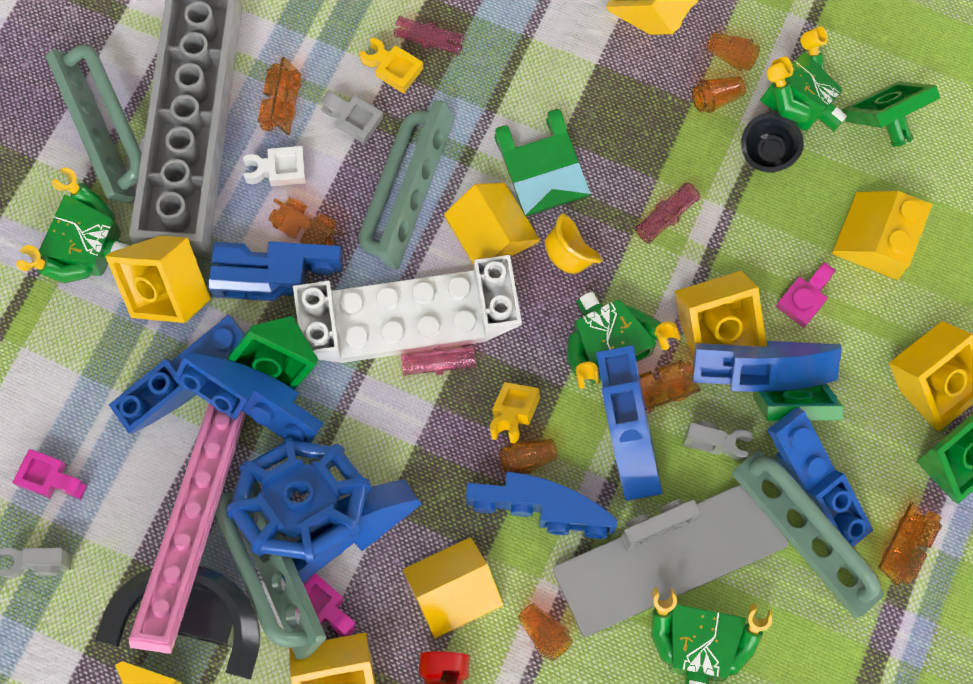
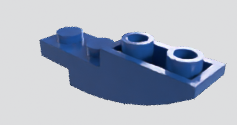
(767, 368)
(239, 388)
(158, 392)
(629, 423)
(812, 469)
(558, 505)
(382, 510)

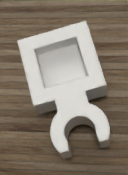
(282, 166)

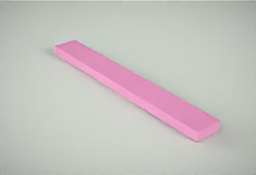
(186, 533)

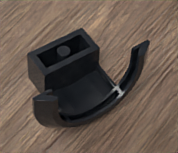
(214, 614)

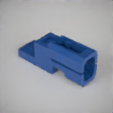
(269, 274)

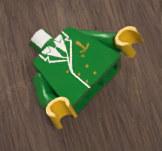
(803, 88)
(77, 237)
(612, 328)
(702, 641)

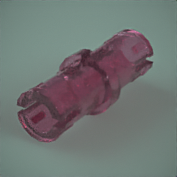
(429, 35)
(667, 213)
(438, 360)

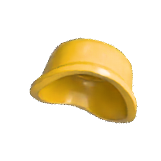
(567, 247)

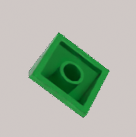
(276, 350)
(952, 462)

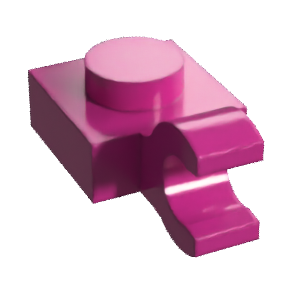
(804, 298)
(45, 474)
(326, 604)

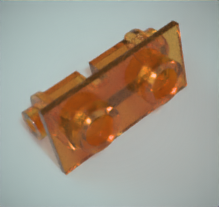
(283, 84)
(293, 217)
(674, 384)
(901, 559)

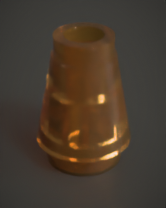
(734, 50)
(716, 93)
(527, 455)
(545, 632)

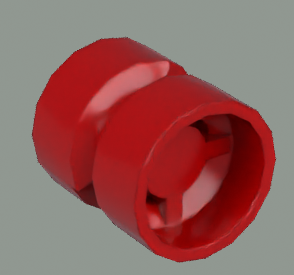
(438, 663)

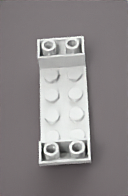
(409, 313)

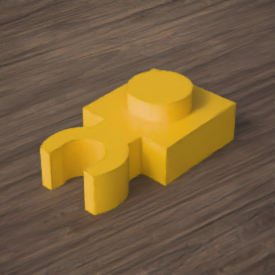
(393, 67)
(513, 406)

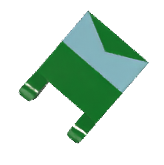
(543, 171)

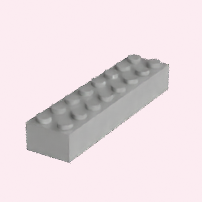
(187, 122)

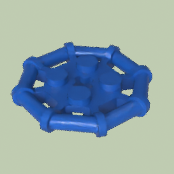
(301, 517)

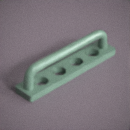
(90, 125)
(415, 184)
(866, 586)
(301, 637)

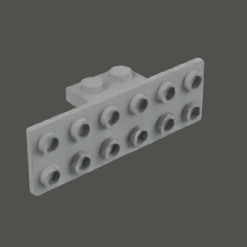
(675, 549)

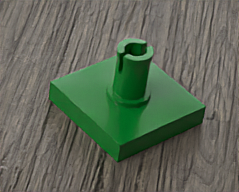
(890, 108)
(817, 402)

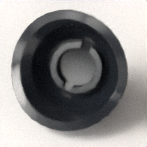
(771, 143)

